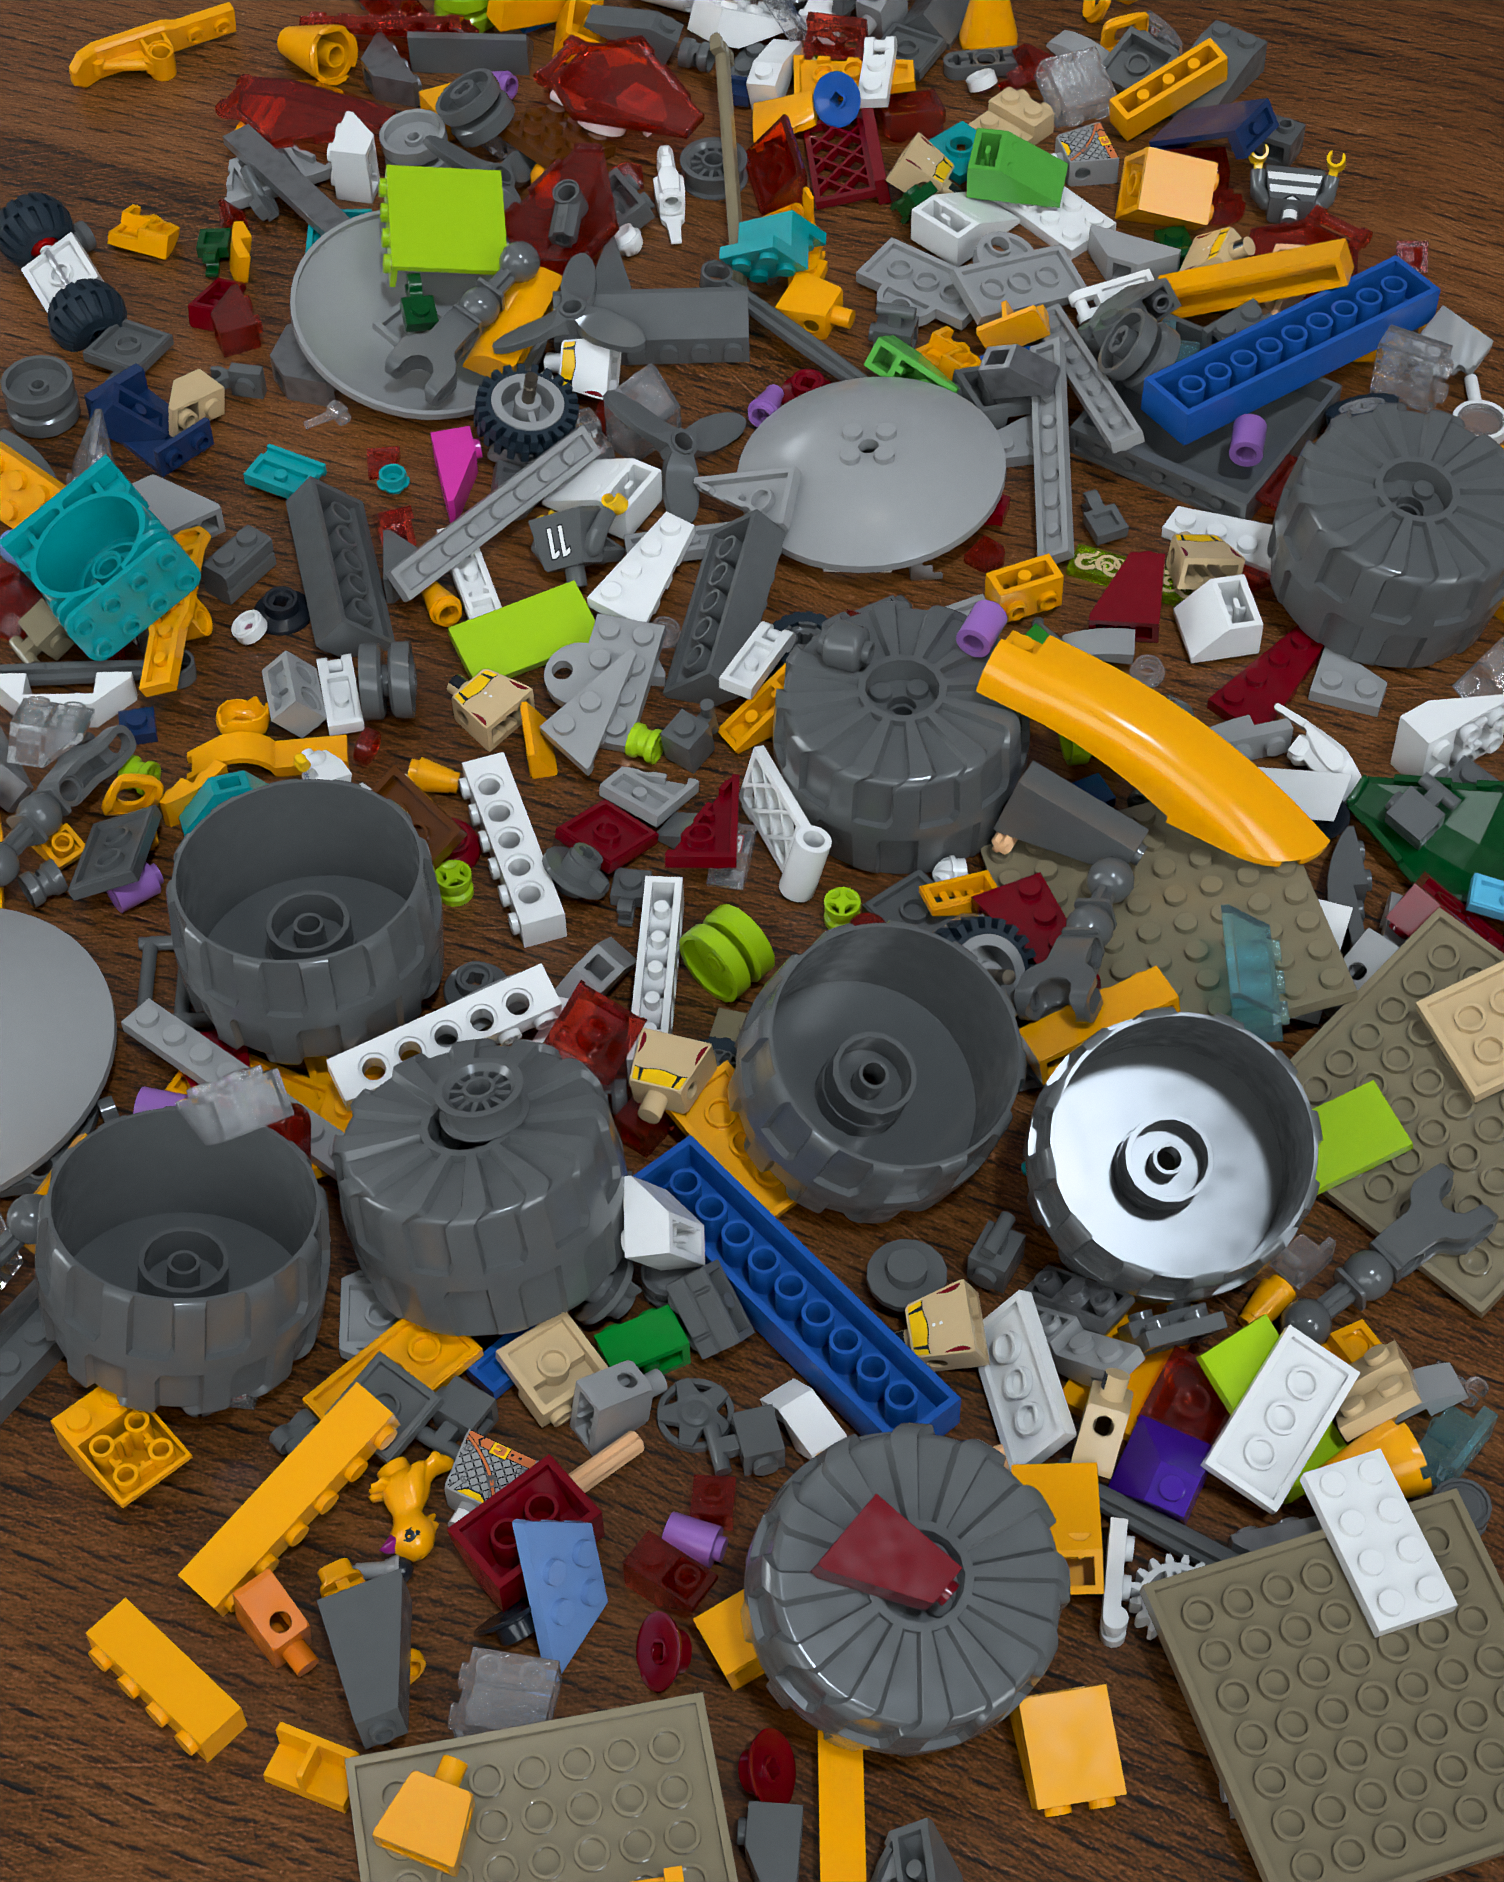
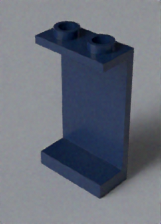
(1243, 123)
(161, 454)

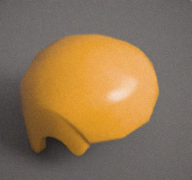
(243, 716)

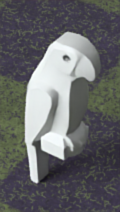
(669, 194)
(1319, 750)

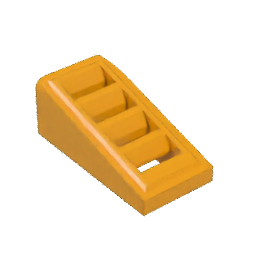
(960, 888)

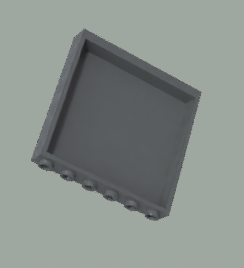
(1202, 470)

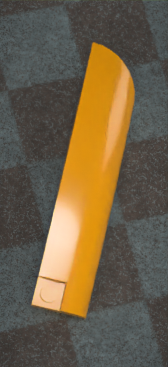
(1153, 746)

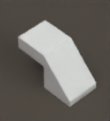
(805, 1418)

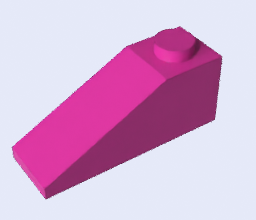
(456, 466)

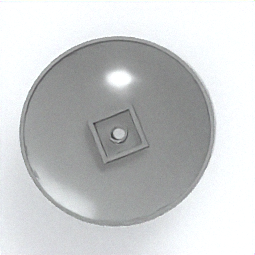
(353, 320)
(914, 497)

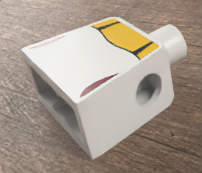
(586, 367)

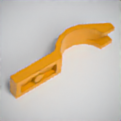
(262, 751)

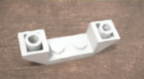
(111, 694)

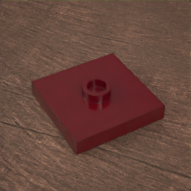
(610, 832)

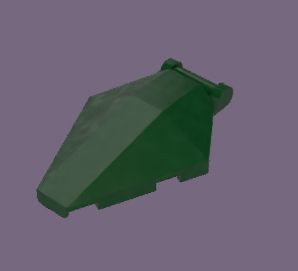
(1464, 844)

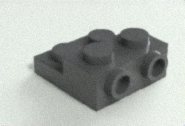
(1136, 58)
(629, 204)
(997, 410)
(1178, 1327)

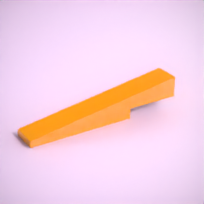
(841, 1813)

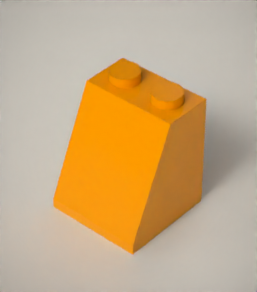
(1167, 189)
(1068, 1749)

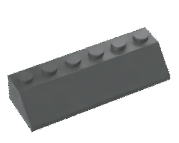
(680, 323)
(338, 569)
(724, 606)

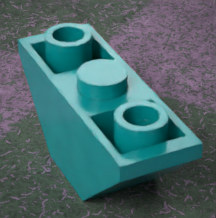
(214, 792)

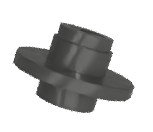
(576, 871)
(904, 1273)
(611, 1297)

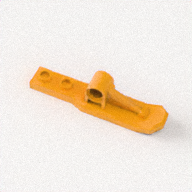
(150, 46)
(182, 623)

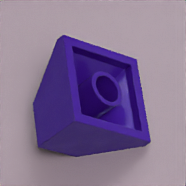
(1162, 1469)

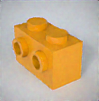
(1026, 587)

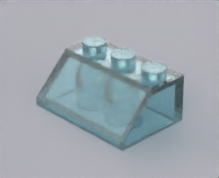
(1252, 974)

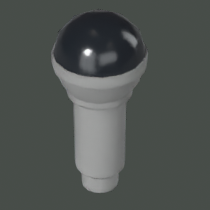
(375, 1569)

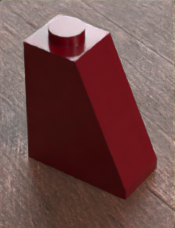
(1133, 597)
(889, 1559)

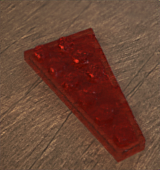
(393, 25)

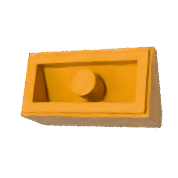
(538, 748)

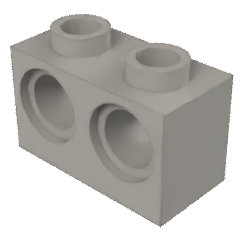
(294, 694)

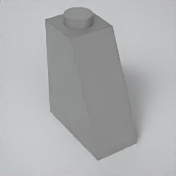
(180, 507)

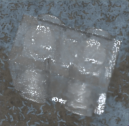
(1075, 86)
(1412, 368)
(504, 1692)

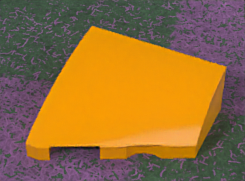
(796, 106)
(144, 233)
(948, 354)

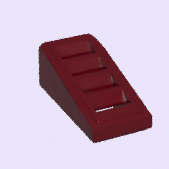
(206, 301)

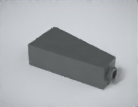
(1069, 820)
(372, 1652)

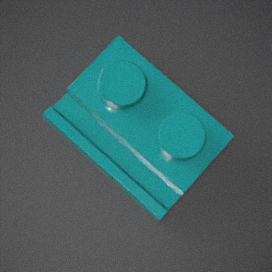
(282, 471)

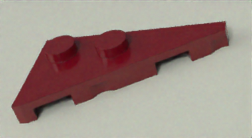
(713, 834)

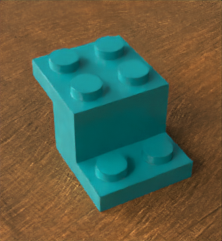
(773, 246)

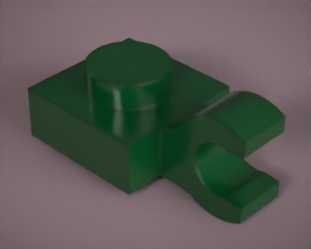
(913, 198)
(1174, 237)
(211, 246)
(417, 310)

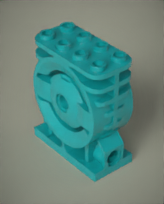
(102, 560)

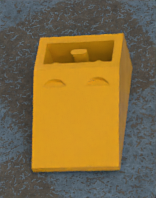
(118, 1446)
(1075, 1503)

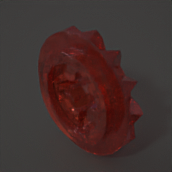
(1233, 207)

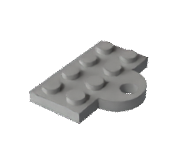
(1014, 275)
(915, 280)
(608, 641)

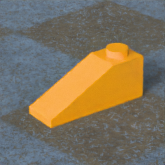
(755, 717)

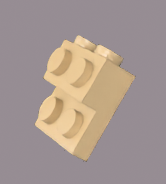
(1018, 114)
(547, 1365)
(1380, 1392)

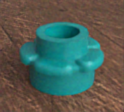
(393, 479)

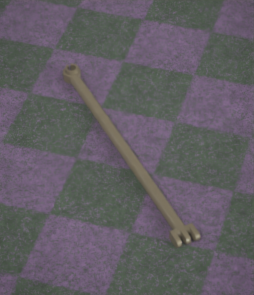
(724, 61)

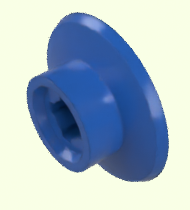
(826, 99)

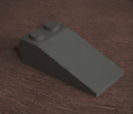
(1245, 63)

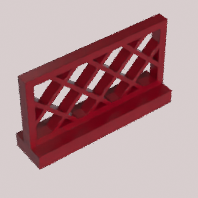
(871, 159)

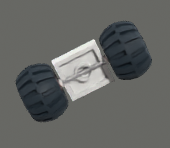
(42, 241)

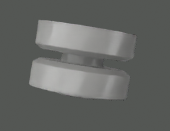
(404, 136)

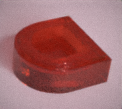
(985, 555)

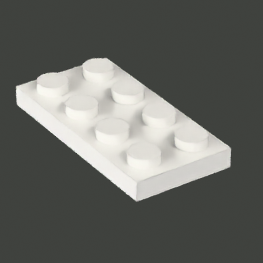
(1061, 225)
(1024, 1384)
(1280, 1419)
(1378, 1542)

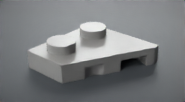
(1347, 685)
(647, 793)

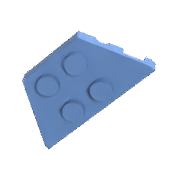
(561, 1583)

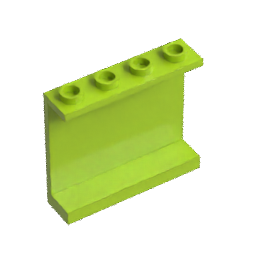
(441, 220)

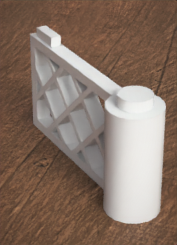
(798, 852)

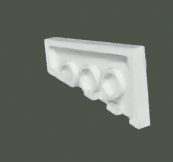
(1243, 535)
(645, 572)

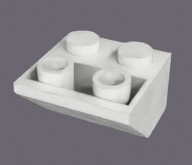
(353, 161)
(1220, 620)
(659, 1228)

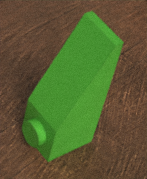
(897, 359)

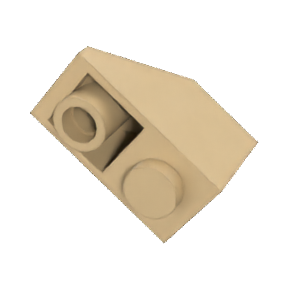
(194, 398)

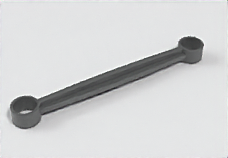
(782, 325)
(85, 671)
(1160, 1528)

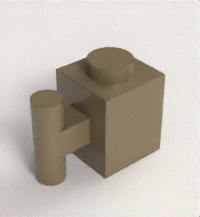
(43, 634)

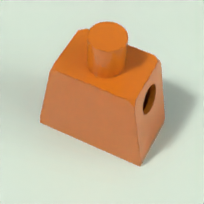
(275, 1623)

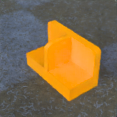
(1015, 327)
(310, 1767)

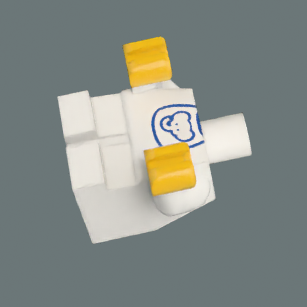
(321, 765)

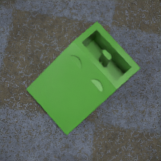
(1013, 170)

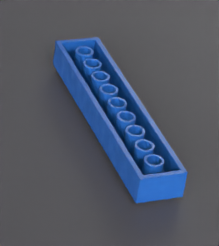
(1287, 350)
(803, 1305)

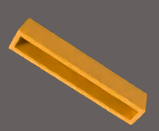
(1262, 278)
(291, 1498)

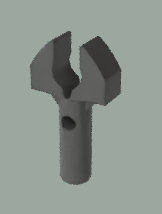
(262, 205)

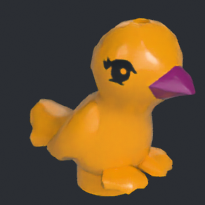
(405, 1493)

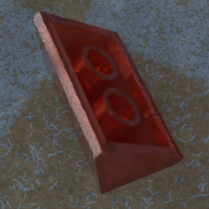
(776, 168)

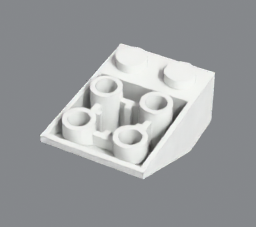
(735, 20)
(954, 224)
(632, 478)
(1445, 730)

